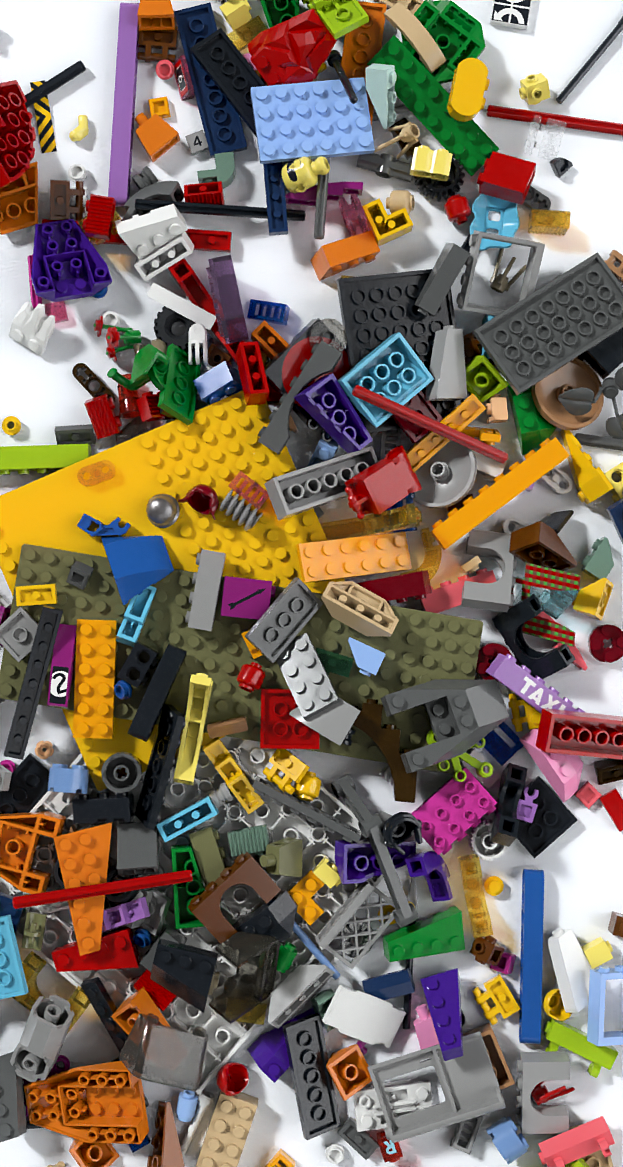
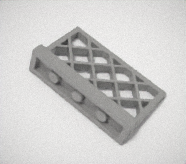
(343, 916)

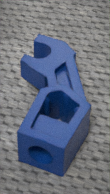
(104, 530)

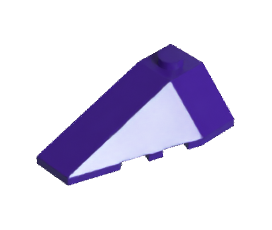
(358, 862)
(271, 1052)

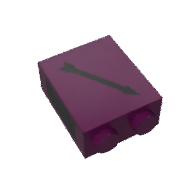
(246, 597)

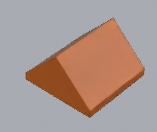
(348, 1070)
(93, 1154)

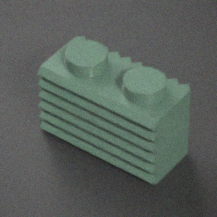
(249, 840)

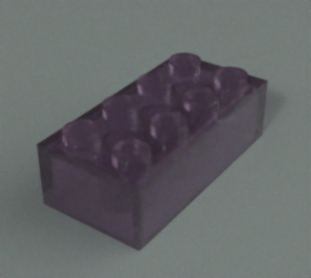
(226, 299)

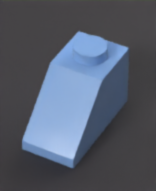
(366, 657)

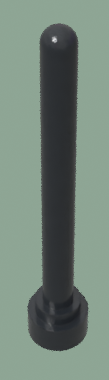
(334, 61)

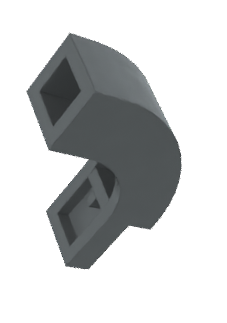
(158, 191)

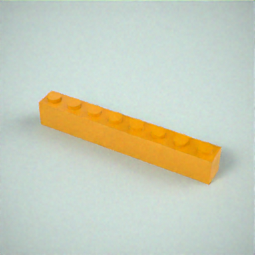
(500, 493)

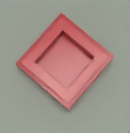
(587, 795)

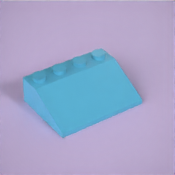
(389, 371)

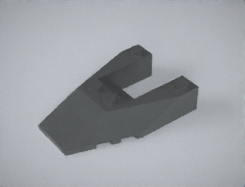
(457, 711)

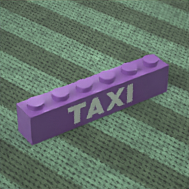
(526, 686)

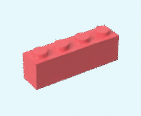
(450, 594)

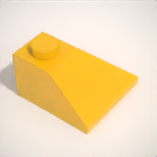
(593, 599)

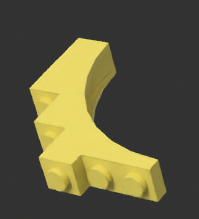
(192, 735)

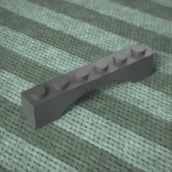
(321, 362)

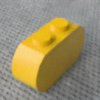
(468, 89)

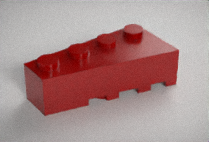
(115, 952)

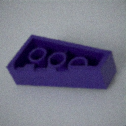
(334, 413)
(444, 1004)

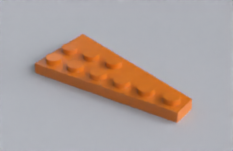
(84, 862)

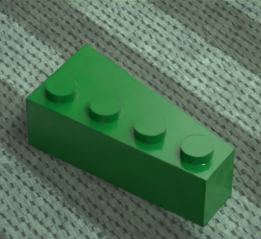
(183, 893)

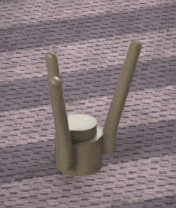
(500, 282)

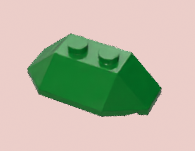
(529, 423)

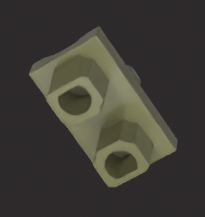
(34, 931)

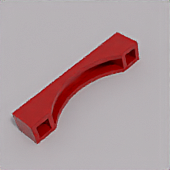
(199, 296)

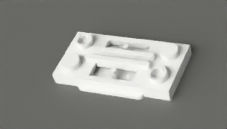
(363, 1016)
(403, 1098)

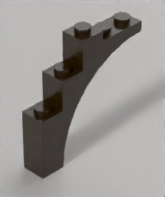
(388, 741)

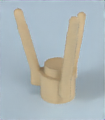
(409, 134)

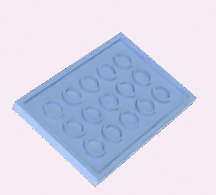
(311, 121)

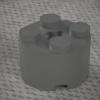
(126, 782)

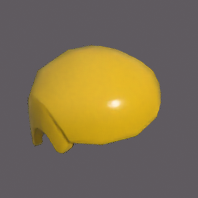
(554, 1006)

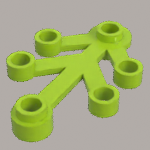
(465, 757)

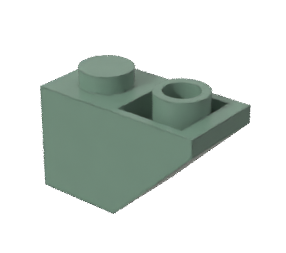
(600, 561)

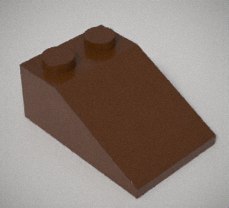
(541, 546)

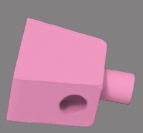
(425, 1028)

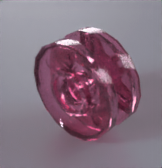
(353, 214)

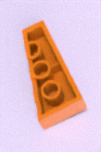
(130, 1009)

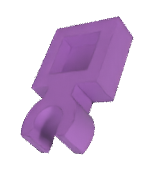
(526, 808)

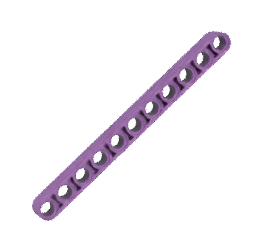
(124, 104)

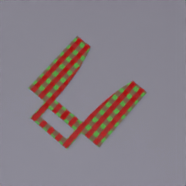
(549, 579)

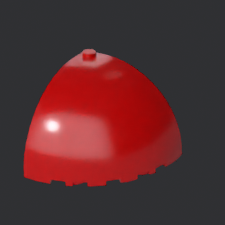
(15, 133)

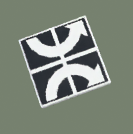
(511, 13)

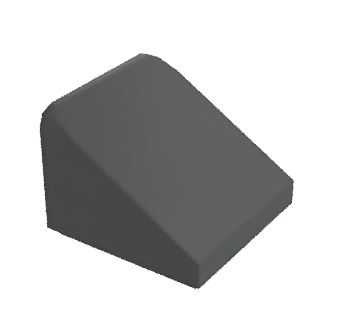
(79, 575)

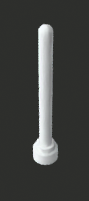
(205, 1100)

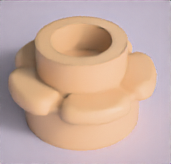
(39, 749)

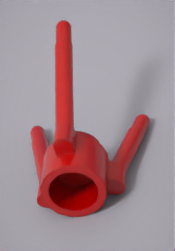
(542, 1094)

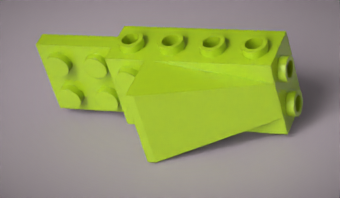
(339, 15)

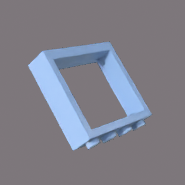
(596, 1007)

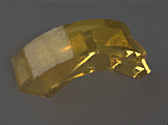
(432, 554)

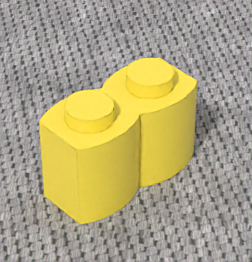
(431, 163)

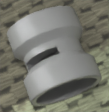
(220, 795)

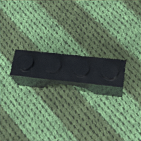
(505, 819)

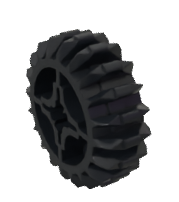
(452, 186)

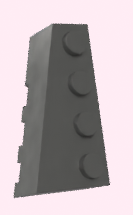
(11, 1101)

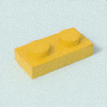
(36, 595)

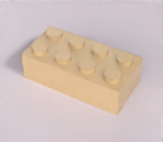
(227, 1130)

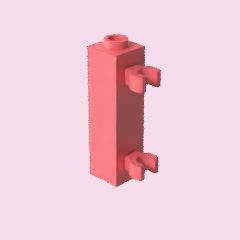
(577, 1143)

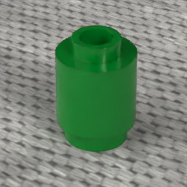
(286, 956)

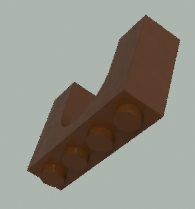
(207, 905)

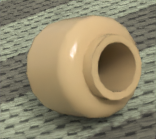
(400, 199)

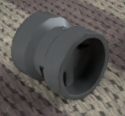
(145, 178)

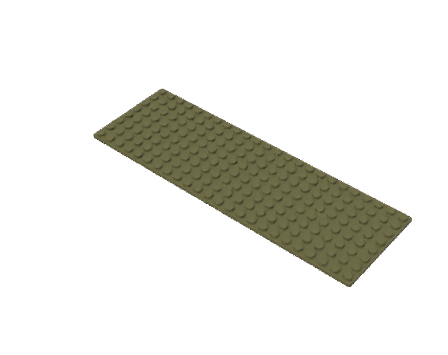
(418, 651)

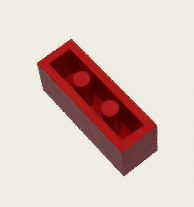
(252, 373)

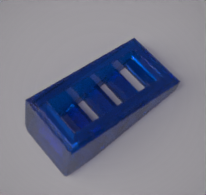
(275, 320)

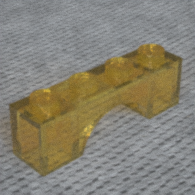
(474, 896)

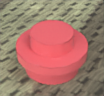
(165, 69)

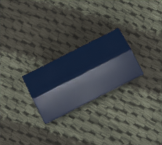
(390, 984)

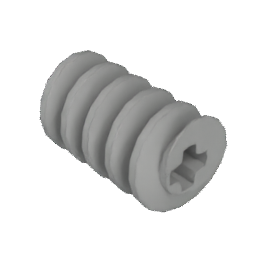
(240, 511)

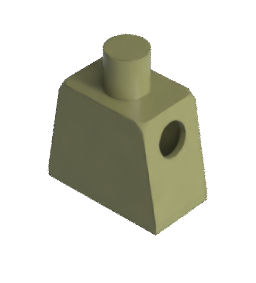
(284, 857)

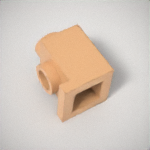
(497, 409)

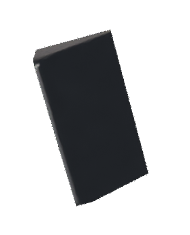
(559, 519)

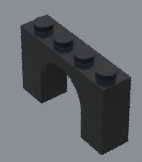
(511, 628)

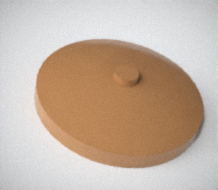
(570, 376)

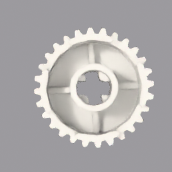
(478, 844)

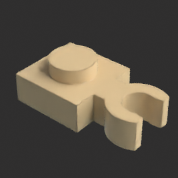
(471, 565)

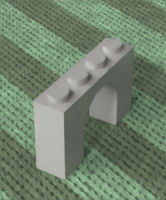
(494, 595)
(533, 1069)

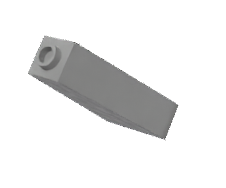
(447, 366)

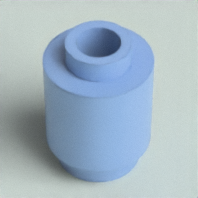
(186, 1105)

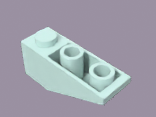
(380, 87)

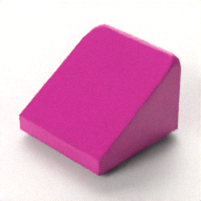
(505, 964)

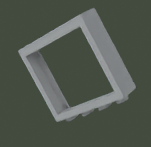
(530, 276)

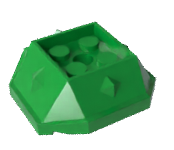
(455, 28)

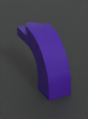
(434, 870)

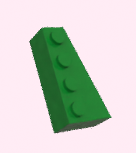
(426, 937)

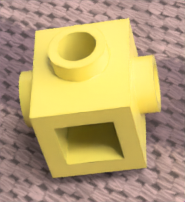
(534, 89)

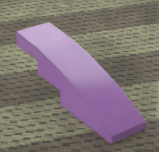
(125, 914)

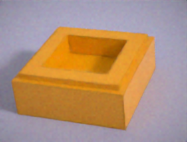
(160, 107)

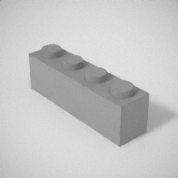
(206, 590)

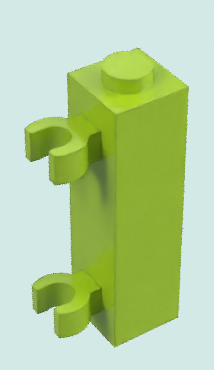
(576, 1041)

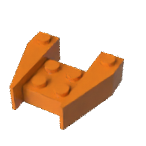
(18, 845)

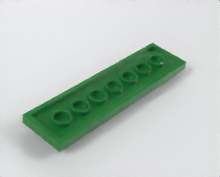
(429, 103)

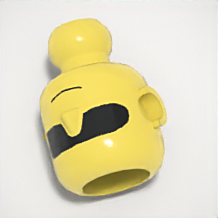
(303, 173)

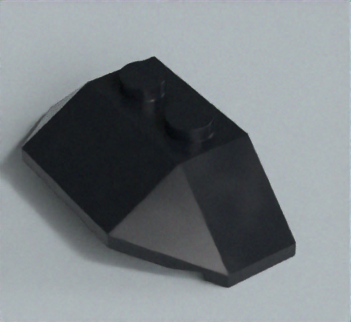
(271, 919)

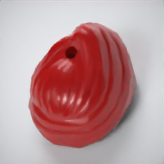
(232, 1078)

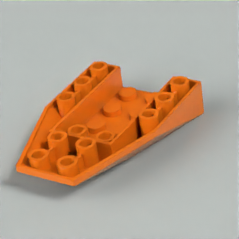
(90, 1104)

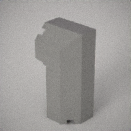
(42, 1038)

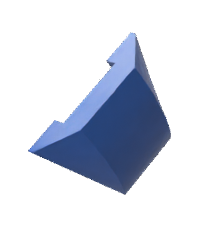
(136, 562)

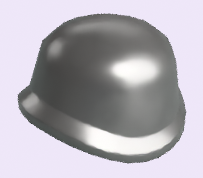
(163, 510)

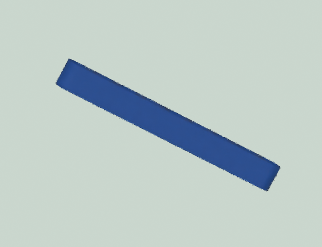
(531, 956)

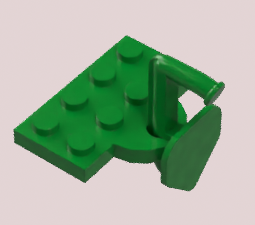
(169, 375)

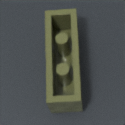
(208, 852)

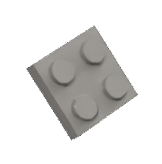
(18, 634)

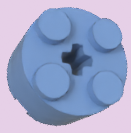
(68, 780)
(507, 1140)

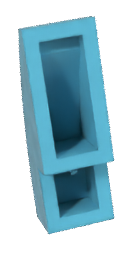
(135, 617)

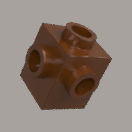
(487, 950)

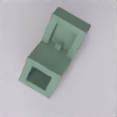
(224, 171)
(320, 1005)

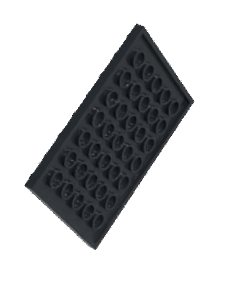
(382, 306)

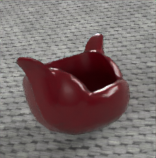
(202, 499)

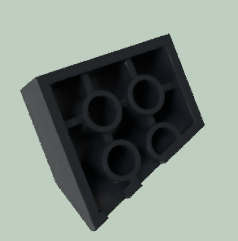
(184, 971)

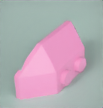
(560, 770)

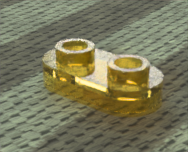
(96, 473)

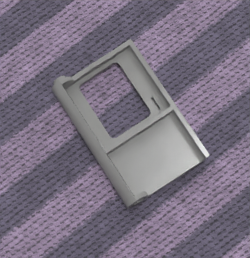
(466, 1083)

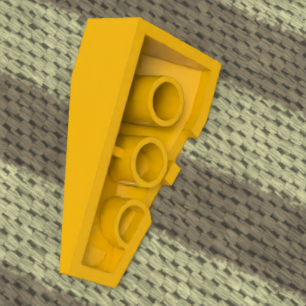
(589, 481)

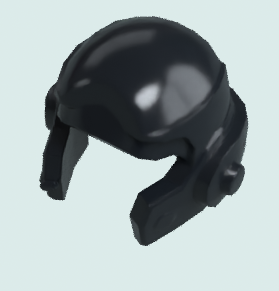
(400, 828)

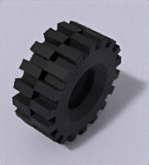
(163, 328)

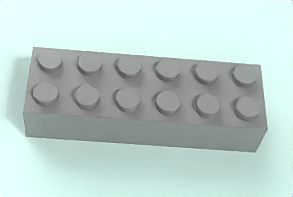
(316, 483)

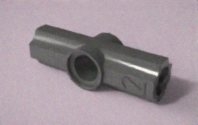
(385, 166)

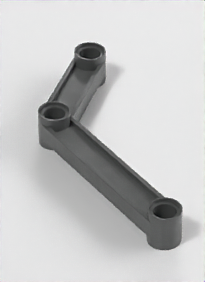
(371, 828)

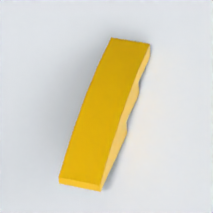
(233, 775)

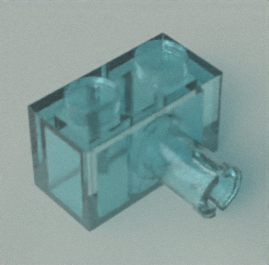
(557, 601)

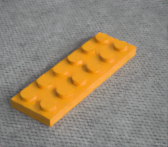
(353, 557)
(95, 679)

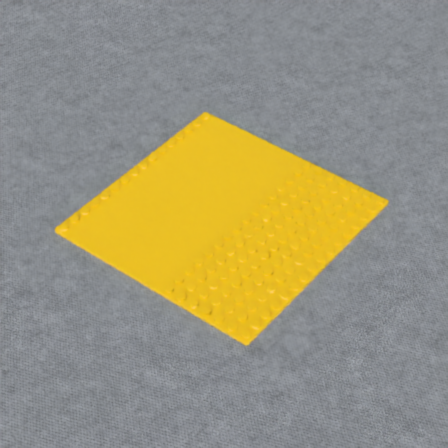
(166, 462)

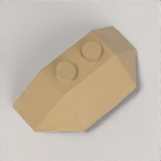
(359, 608)

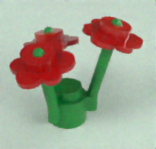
(130, 338)

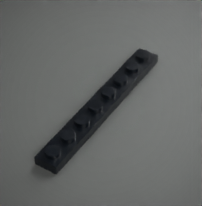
(33, 682)

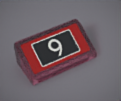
(183, 79)

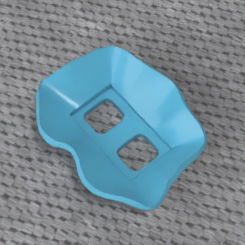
(507, 225)

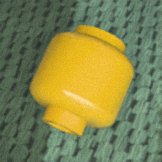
(308, 787)

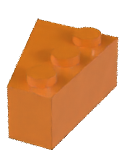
(344, 254)

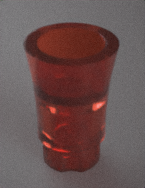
(127, 401)

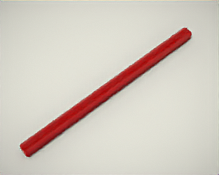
(571, 122)
(429, 424)
(102, 889)

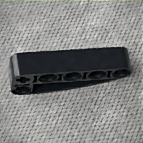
(157, 693)

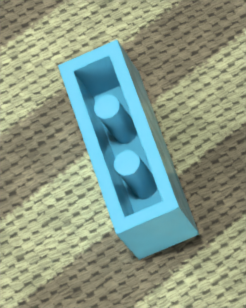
(187, 818)

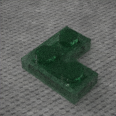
(335, 662)

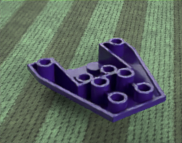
(66, 263)

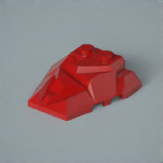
(292, 49)

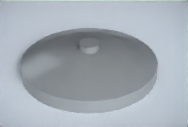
(446, 476)

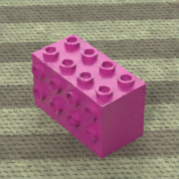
(453, 811)

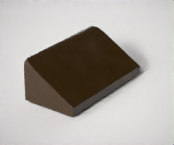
(608, 770)

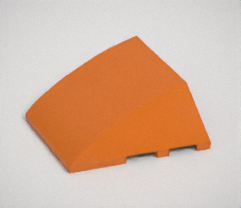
(20, 202)

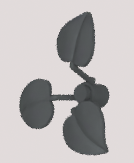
(579, 401)

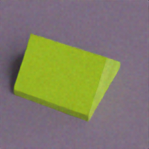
(483, 378)

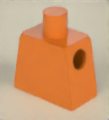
(155, 15)
(155, 135)

